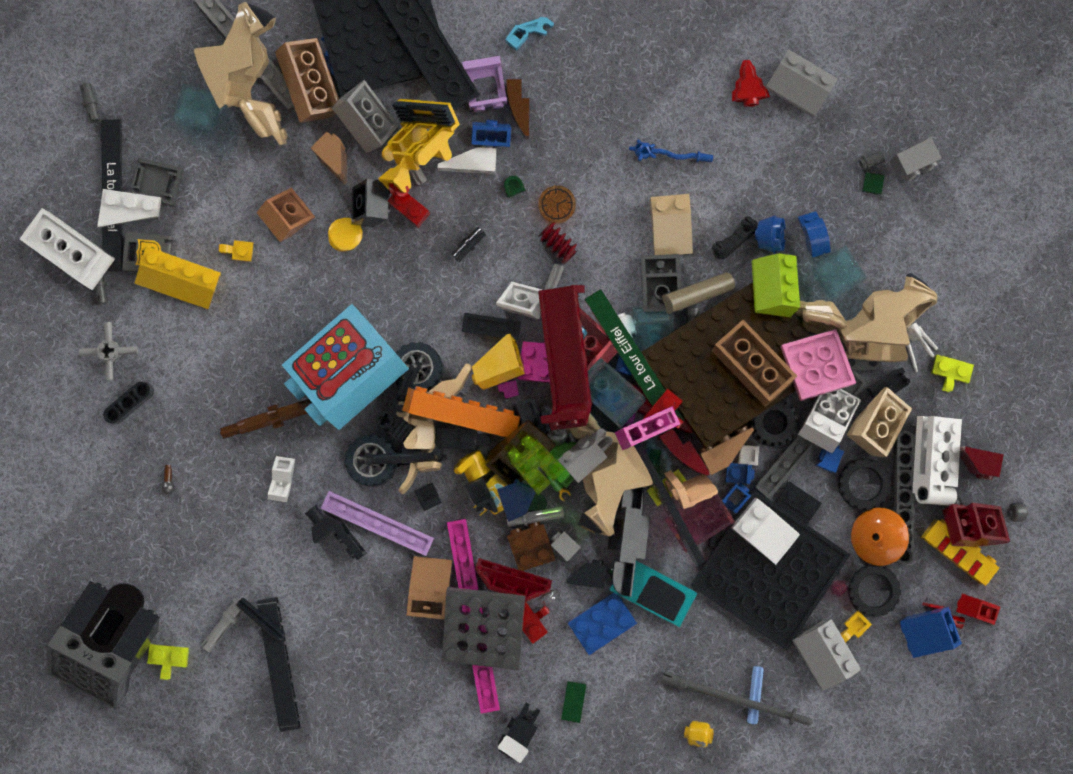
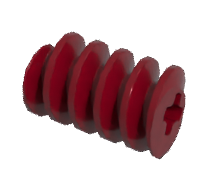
(558, 242)

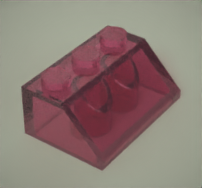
(703, 520)

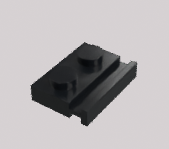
(798, 503)

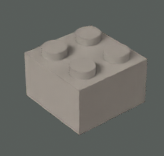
(915, 159)

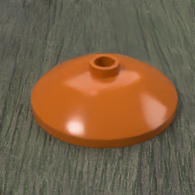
(892, 536)

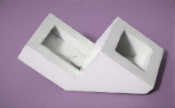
(281, 479)

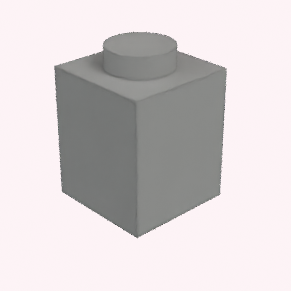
(564, 545)

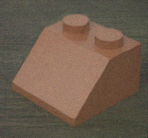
(285, 214)

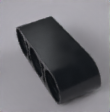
(119, 404)

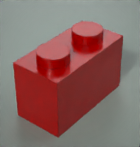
(409, 208)

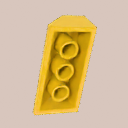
(177, 277)

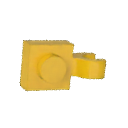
(240, 250)
(856, 625)

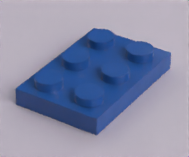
(602, 623)

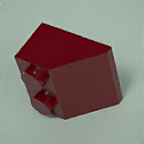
(982, 462)

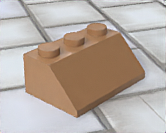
(332, 154)

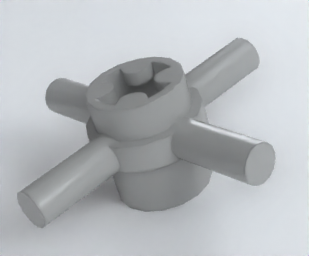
(101, 352)

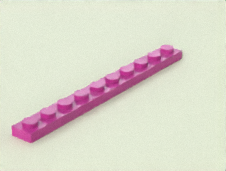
(467, 579)

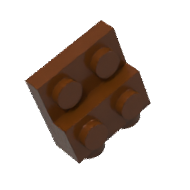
(531, 546)

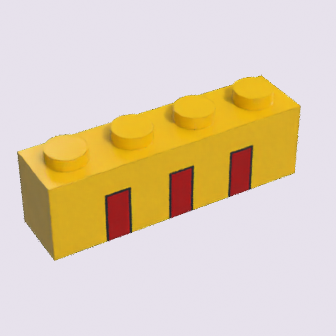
(968, 559)

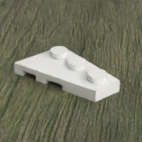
(125, 207)

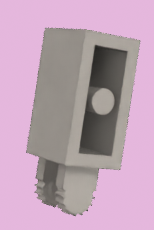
(586, 454)

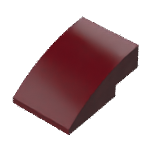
(683, 453)
(975, 525)

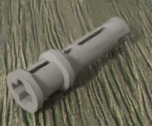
(229, 618)

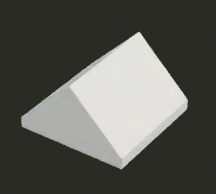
(520, 300)

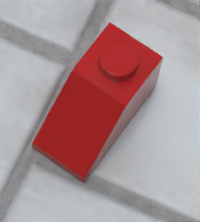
(978, 609)

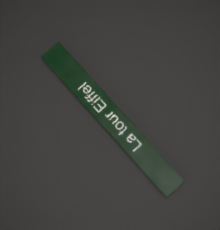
(626, 347)

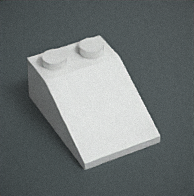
(765, 530)

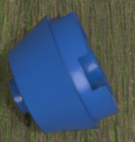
(771, 234)

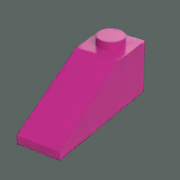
(647, 428)

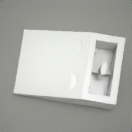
(829, 419)

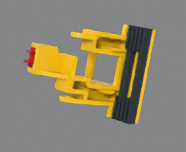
(415, 144)

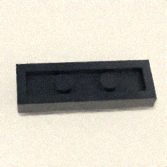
(490, 326)

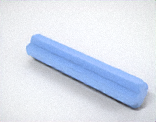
(755, 693)

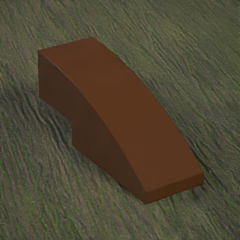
(518, 105)

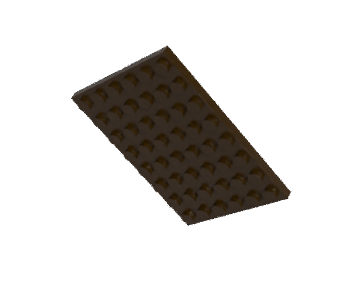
(711, 394)

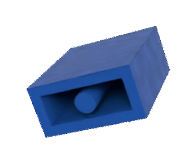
(930, 632)

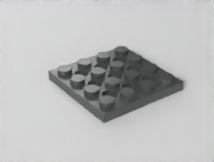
(472, 654)

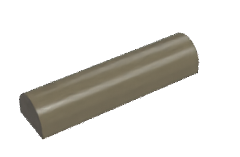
(698, 292)

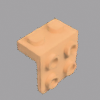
(690, 491)

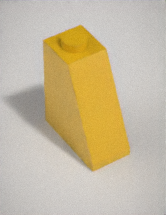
(498, 364)

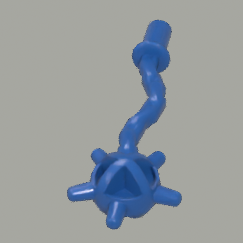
(645, 150)

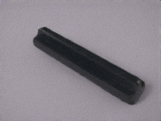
(260, 619)

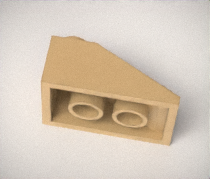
(671, 224)
(880, 423)

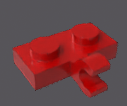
(666, 401)
(531, 623)

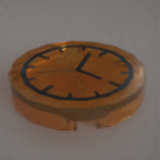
(557, 204)

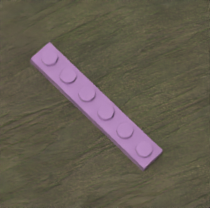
(377, 523)

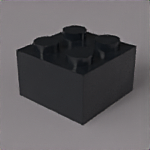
(369, 203)

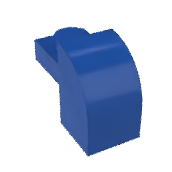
(815, 234)

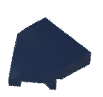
(516, 499)

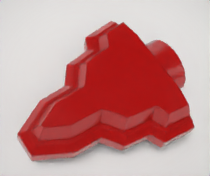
(749, 86)

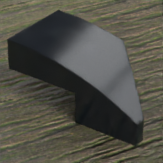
(480, 494)

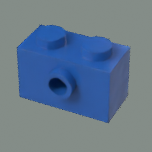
(491, 133)

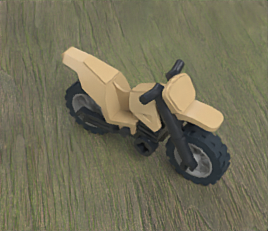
(416, 442)

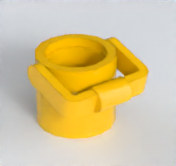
(472, 465)

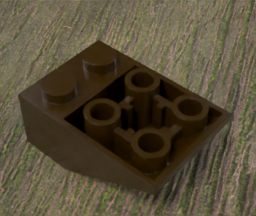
(500, 462)

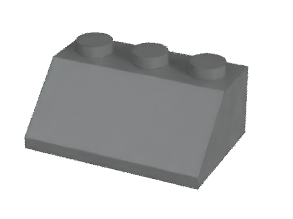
(801, 83)
(365, 117)
(826, 654)

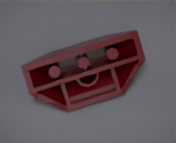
(511, 581)

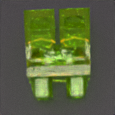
(530, 459)

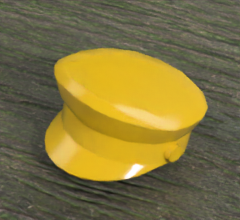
(344, 235)

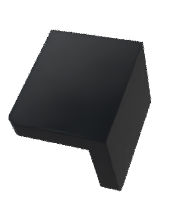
(428, 496)

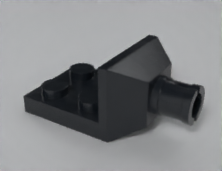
(325, 525)

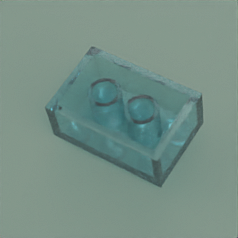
(613, 393)

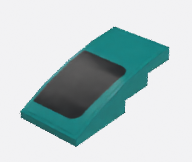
(660, 594)

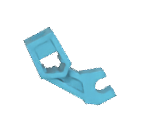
(527, 28)

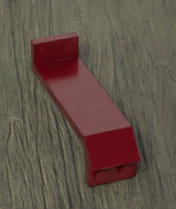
(565, 357)

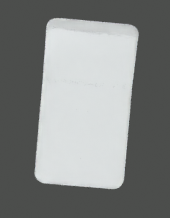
(513, 749)

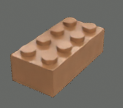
(307, 79)
(754, 363)

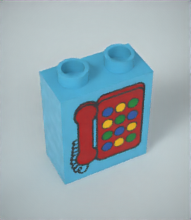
(342, 369)

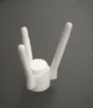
(916, 333)

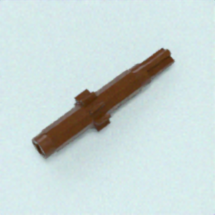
(274, 416)

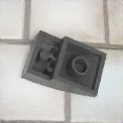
(659, 277)

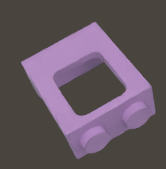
(487, 68)

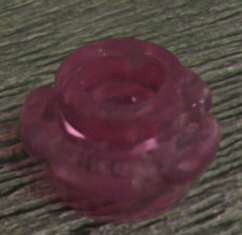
(839, 588)

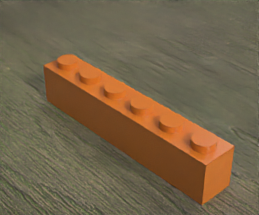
(460, 413)

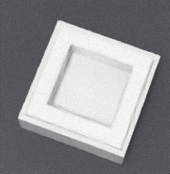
(748, 455)

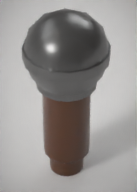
(167, 486)

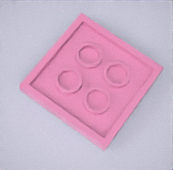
(818, 364)

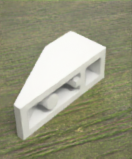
(473, 161)

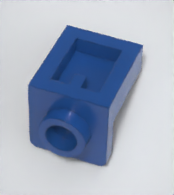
(739, 473)

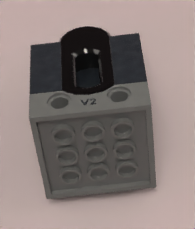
(102, 641)

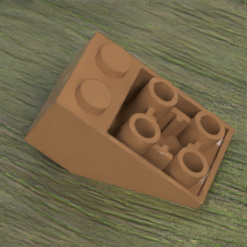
(723, 453)
(428, 587)

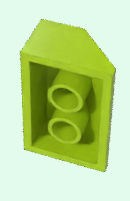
(776, 285)

